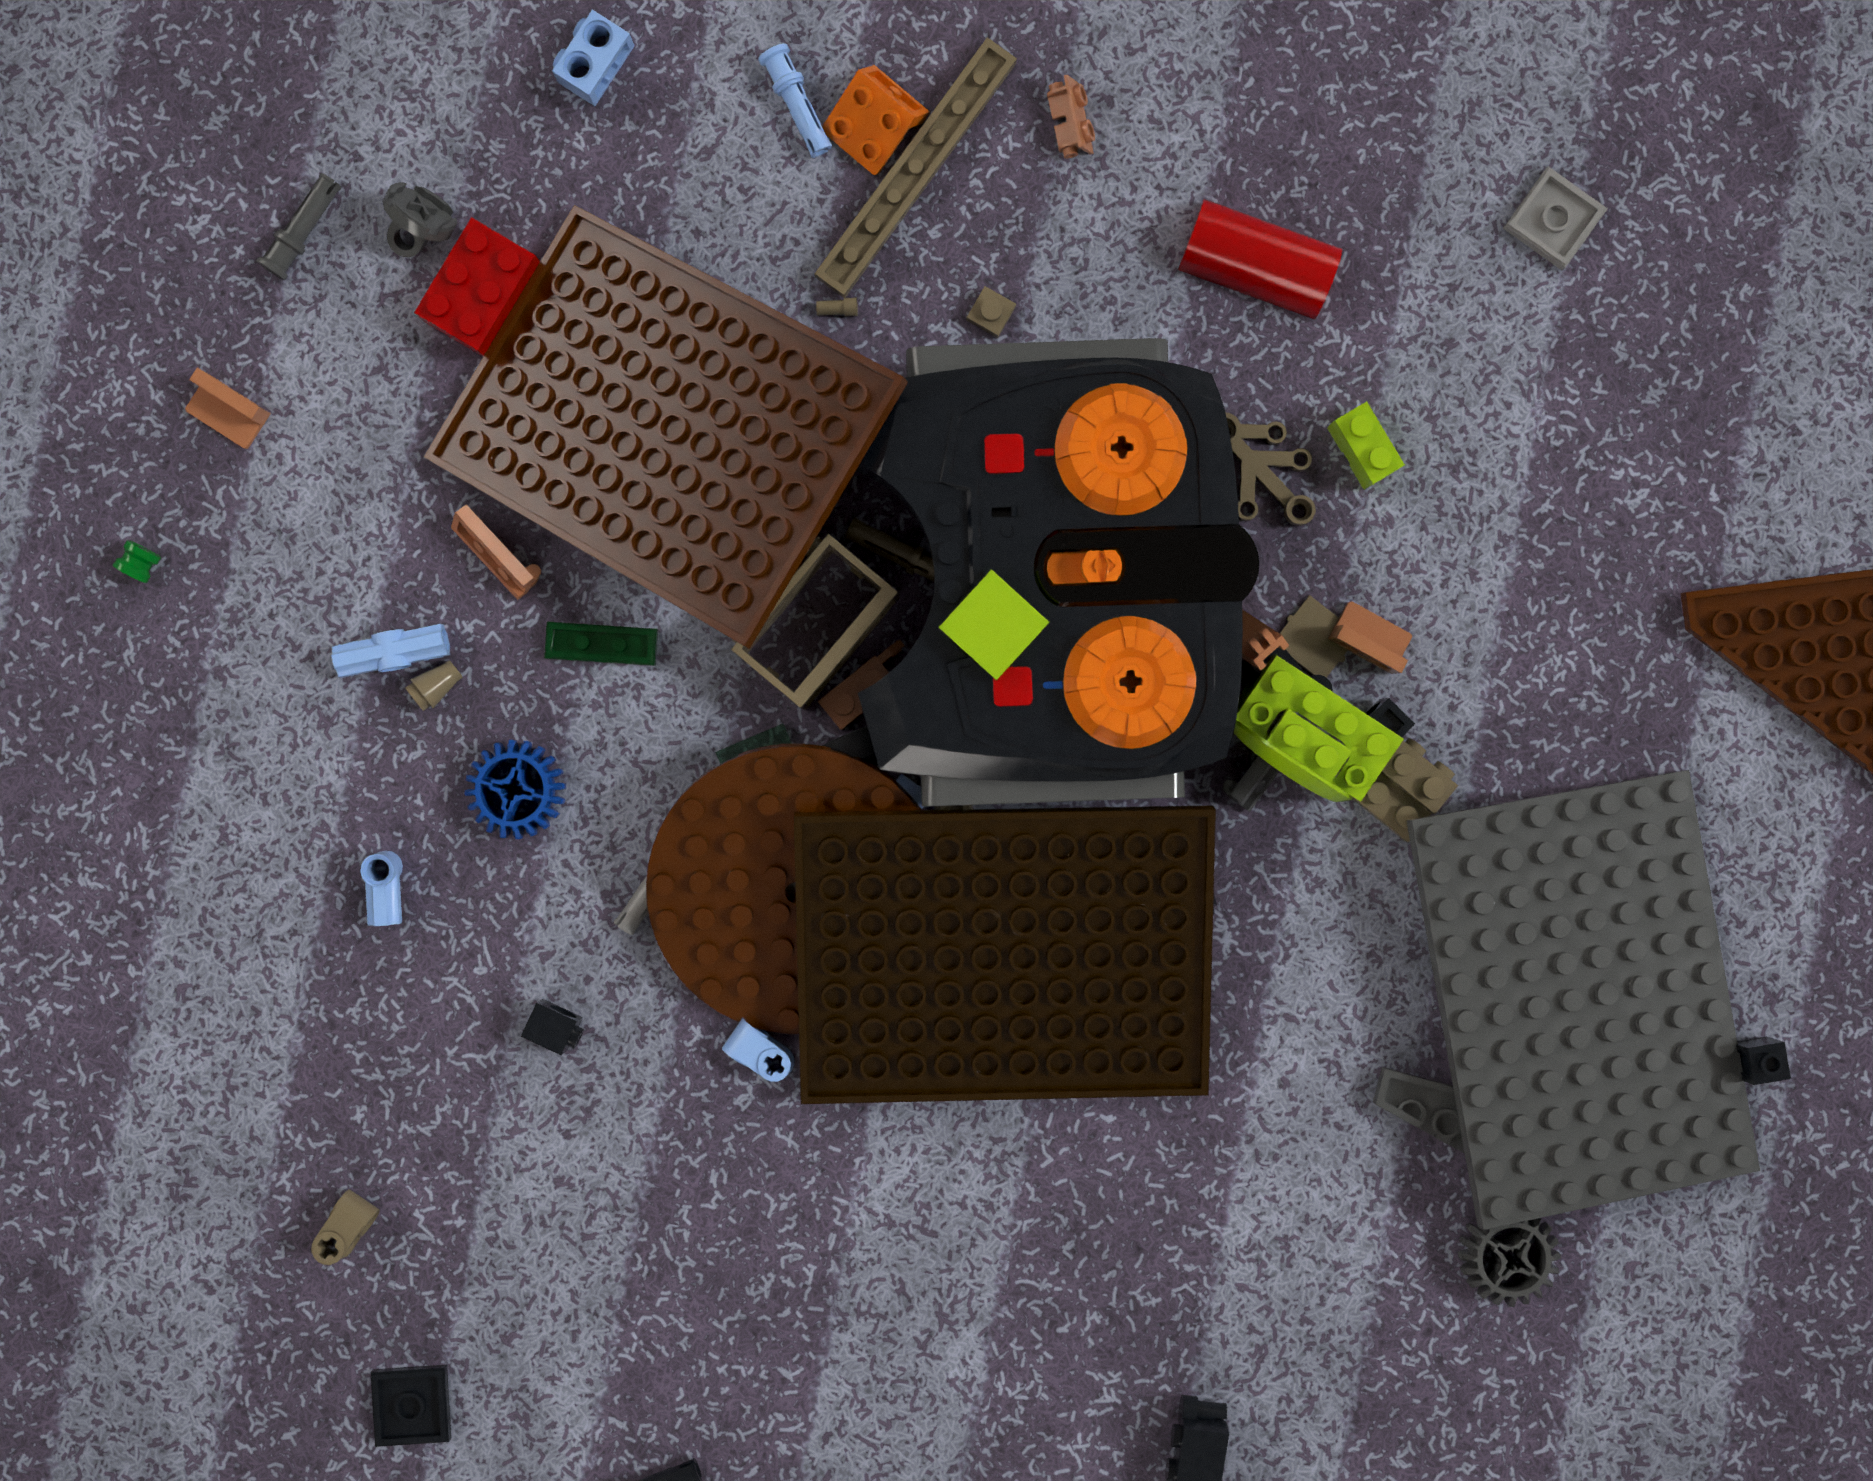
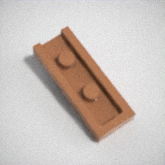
(494, 553)
(1259, 640)

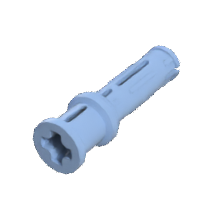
(789, 85)

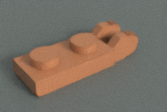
(843, 701)

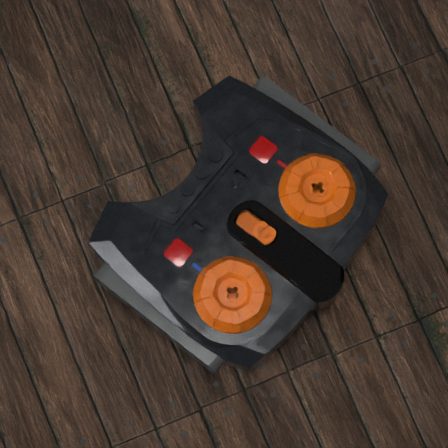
(1115, 514)

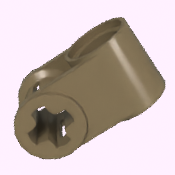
(346, 1224)

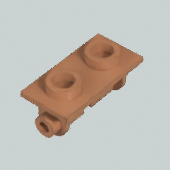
(1077, 130)

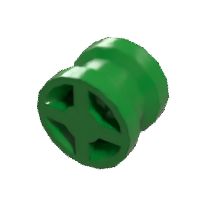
(136, 561)

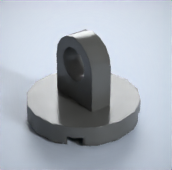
(420, 214)

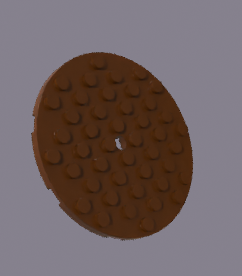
(726, 868)

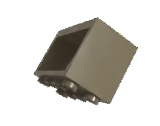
(847, 643)

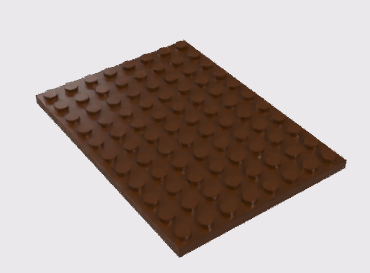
(665, 423)

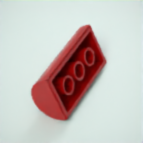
(1260, 259)

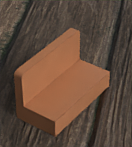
(225, 409)
(1371, 638)

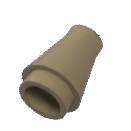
(433, 685)

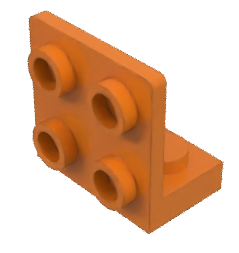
(873, 118)

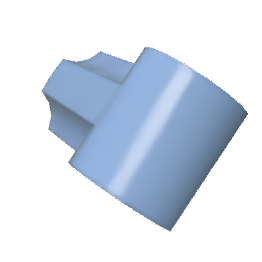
(382, 894)

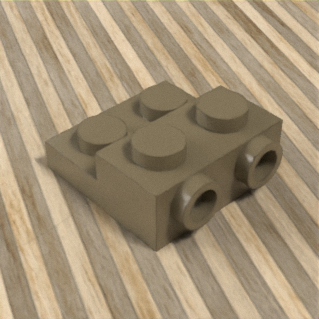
(1408, 789)

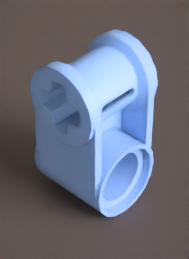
(753, 1047)

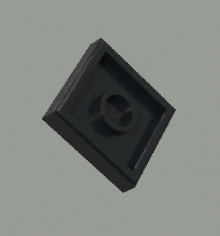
(411, 1405)

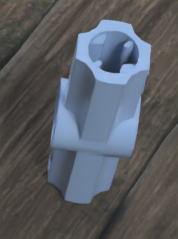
(390, 650)

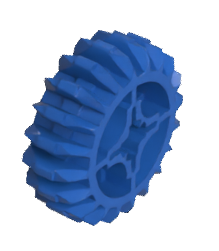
(512, 805)

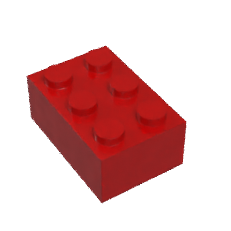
(477, 286)

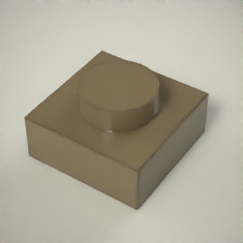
(991, 312)

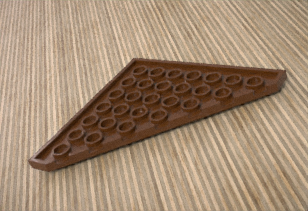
(1802, 646)

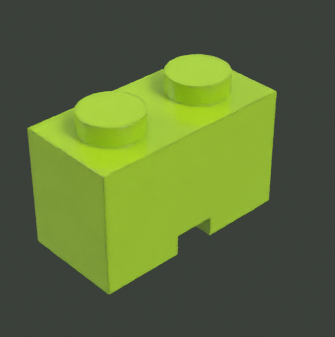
(1365, 445)

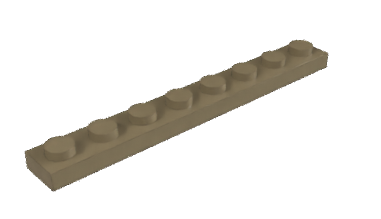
(915, 167)

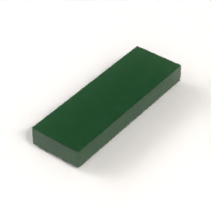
(601, 643)

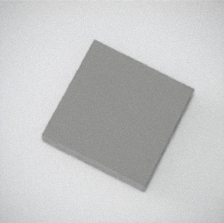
(1555, 218)

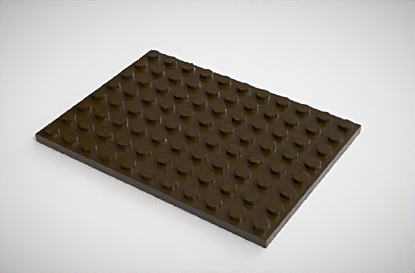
(1004, 953)

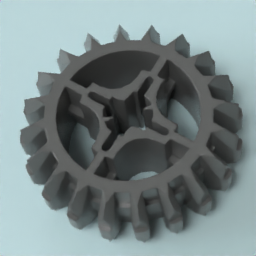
(1502, 1268)

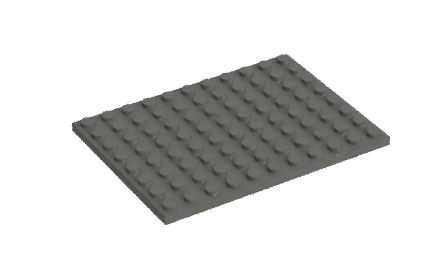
(1582, 998)

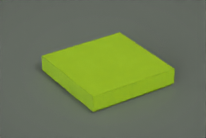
(994, 624)

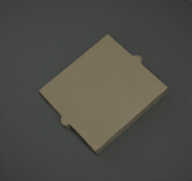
(1308, 638)

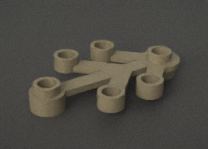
(1255, 465)

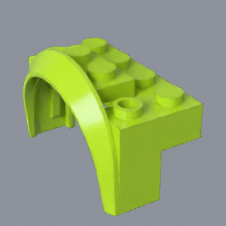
(1301, 748)

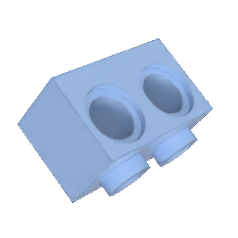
(602, 61)

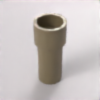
(844, 307)

